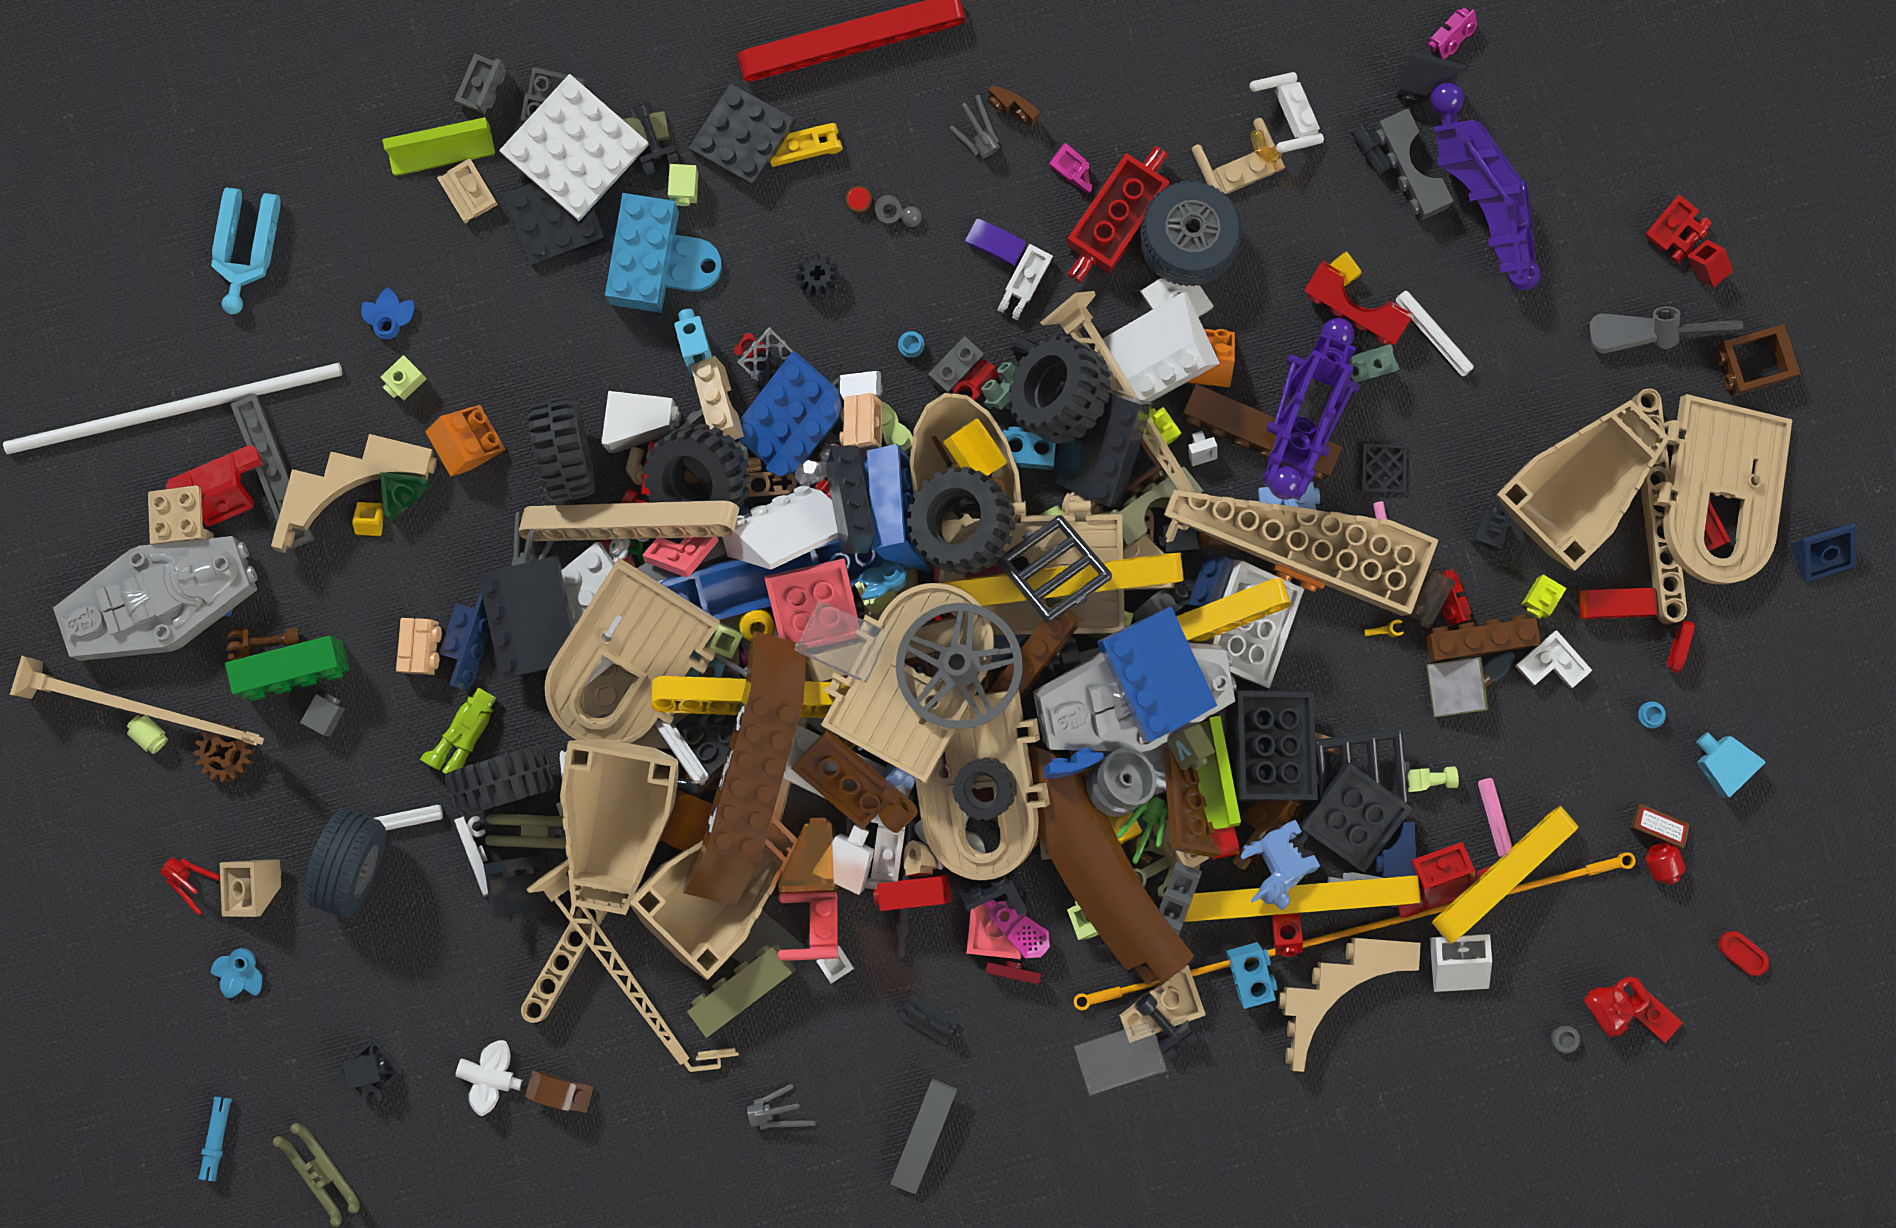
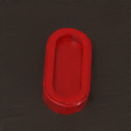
(1680, 646)
(1743, 953)

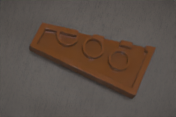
(1187, 818)

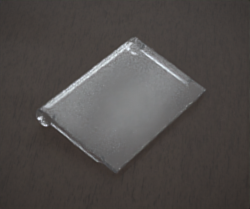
(842, 641)
(1120, 1058)

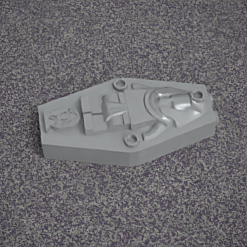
(155, 598)
(1089, 712)

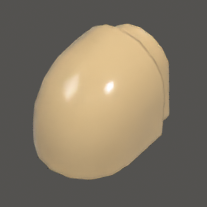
(919, 859)

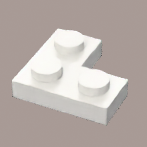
(1555, 655)

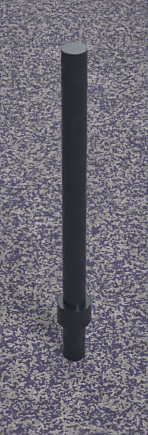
(902, 928)

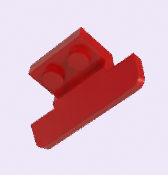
(220, 484)
(1442, 878)

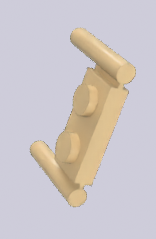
(1241, 171)

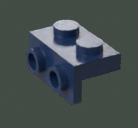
(1210, 580)

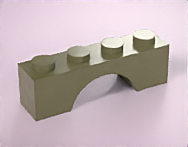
(1135, 508)

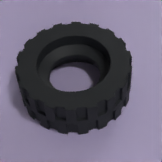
(1005, 788)

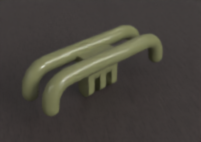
(536, 831)
(318, 1172)

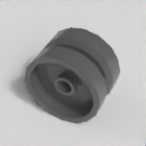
(1121, 782)

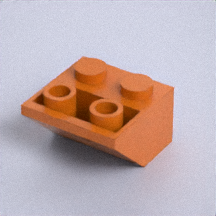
(1224, 348)
(464, 439)

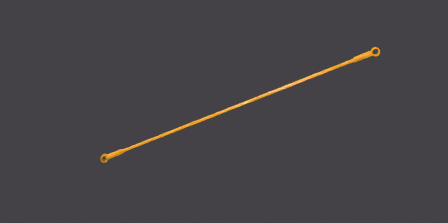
(1591, 869)

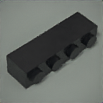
(849, 499)

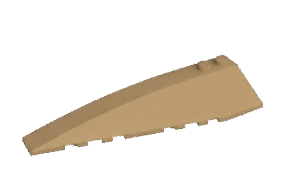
(1346, 552)

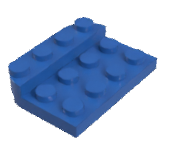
(791, 416)

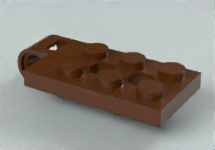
(873, 792)

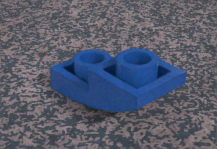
(1079, 762)

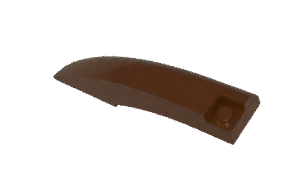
(1102, 876)

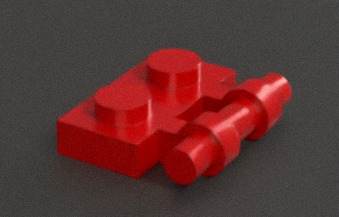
(1672, 223)

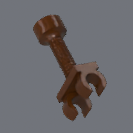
(245, 643)

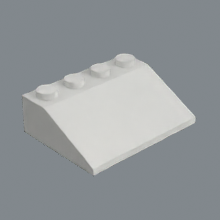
(1162, 349)
(783, 528)
(1257, 645)

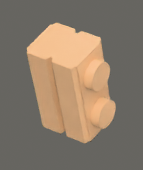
(862, 422)
(418, 646)

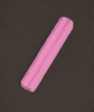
(1495, 816)

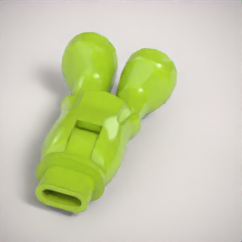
(462, 733)

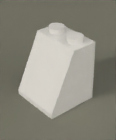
(637, 420)

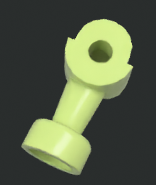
(1422, 778)

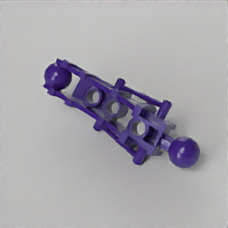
(1480, 164)
(1298, 438)

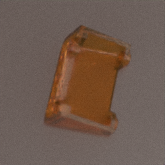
(811, 859)

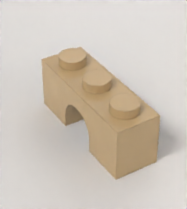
(712, 389)

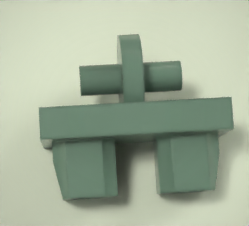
(1373, 363)
(998, 394)

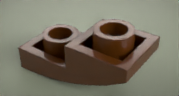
(1006, 100)

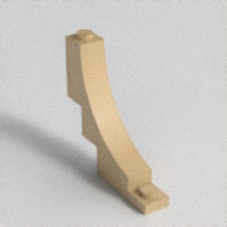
(311, 493)

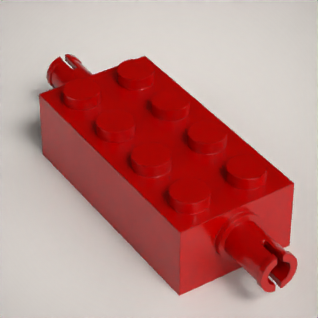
(1116, 214)

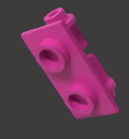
(1461, 24)

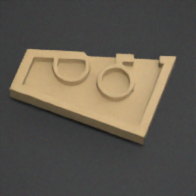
(1176, 1001)

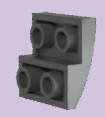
(541, 85)

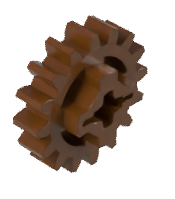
(213, 756)

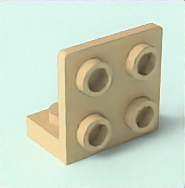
(176, 515)

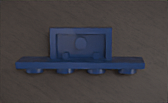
(466, 642)

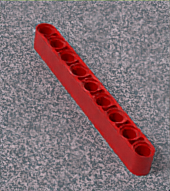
(849, 38)

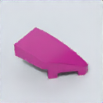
(1072, 167)

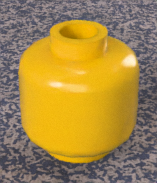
(756, 620)

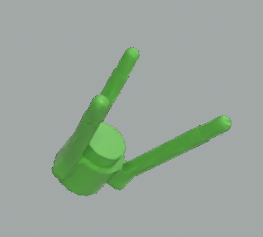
(1154, 811)

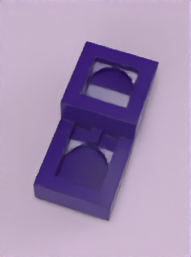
(995, 241)

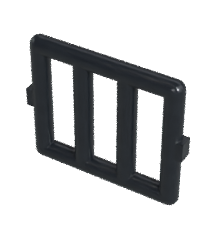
(1035, 597)
(1371, 739)

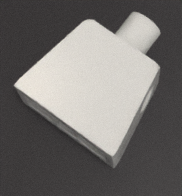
(852, 860)

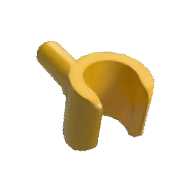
(1388, 629)

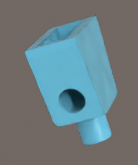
(692, 338)
(1727, 763)

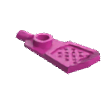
(1014, 925)

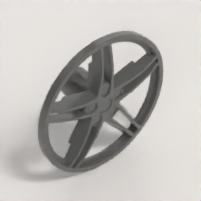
(959, 665)

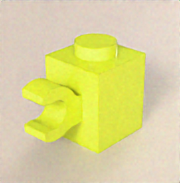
(1165, 425)
(1543, 597)

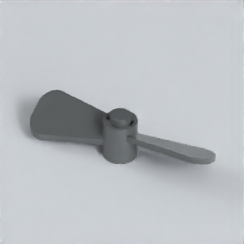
(1620, 332)

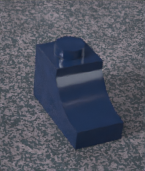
(1397, 858)

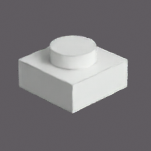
(835, 967)

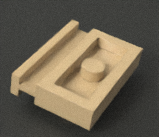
(467, 190)

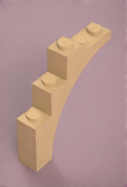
(1332, 980)

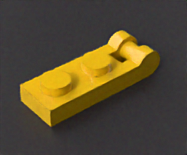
(806, 144)

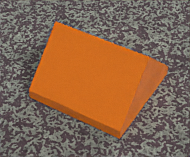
(687, 821)

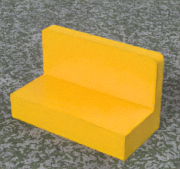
(975, 448)

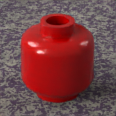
(1665, 863)

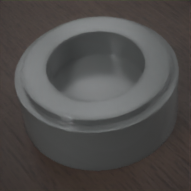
(1565, 1039)

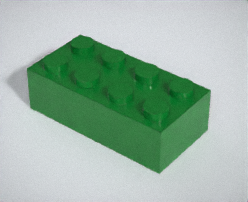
(287, 667)

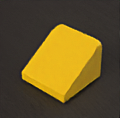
(1348, 266)
(368, 519)

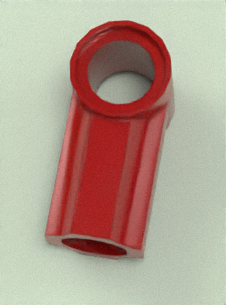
(976, 379)

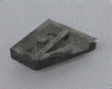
(1431, 596)

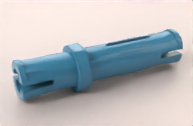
(214, 1141)

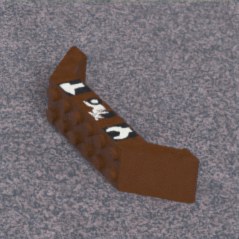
(751, 771)

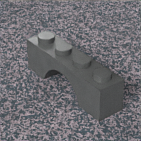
(1426, 194)

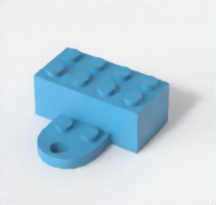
(652, 258)

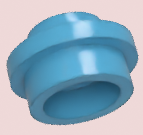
(911, 344)
(1651, 715)

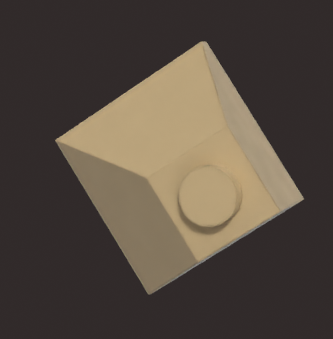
(248, 886)

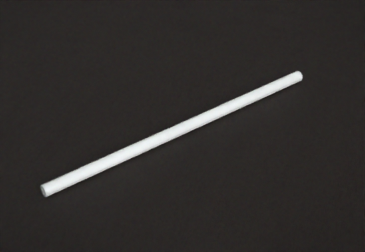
(172, 408)

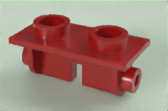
(1455, 609)

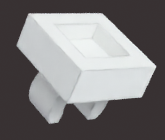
(1201, 449)

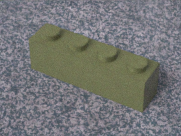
(740, 991)

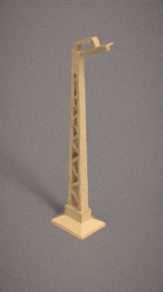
(1073, 316)
(30, 678)
(555, 884)

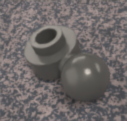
(910, 215)

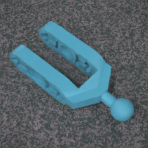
(224, 242)

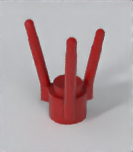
(176, 874)

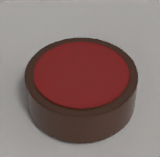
(858, 199)

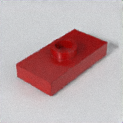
(1657, 1018)

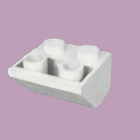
(1461, 964)

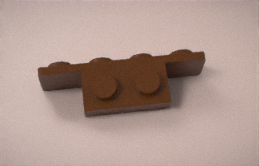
(1268, 817)

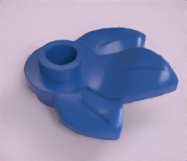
(387, 310)

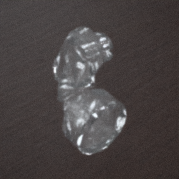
(812, 471)

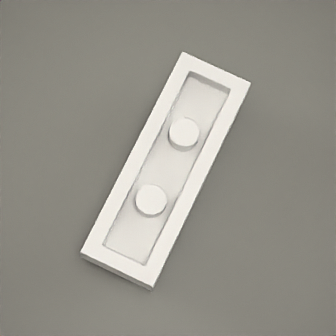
(475, 854)

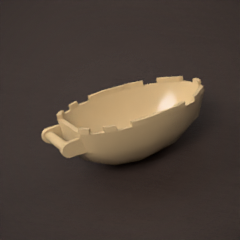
(944, 418)

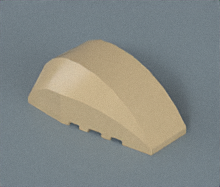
(1584, 484)
(613, 817)
(700, 929)

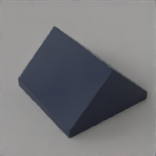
(1826, 553)

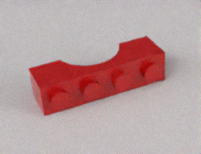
(1385, 321)

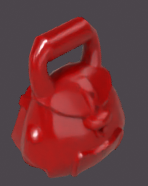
(1614, 1007)

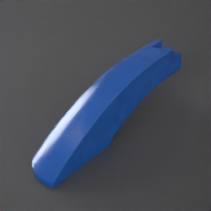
(741, 587)

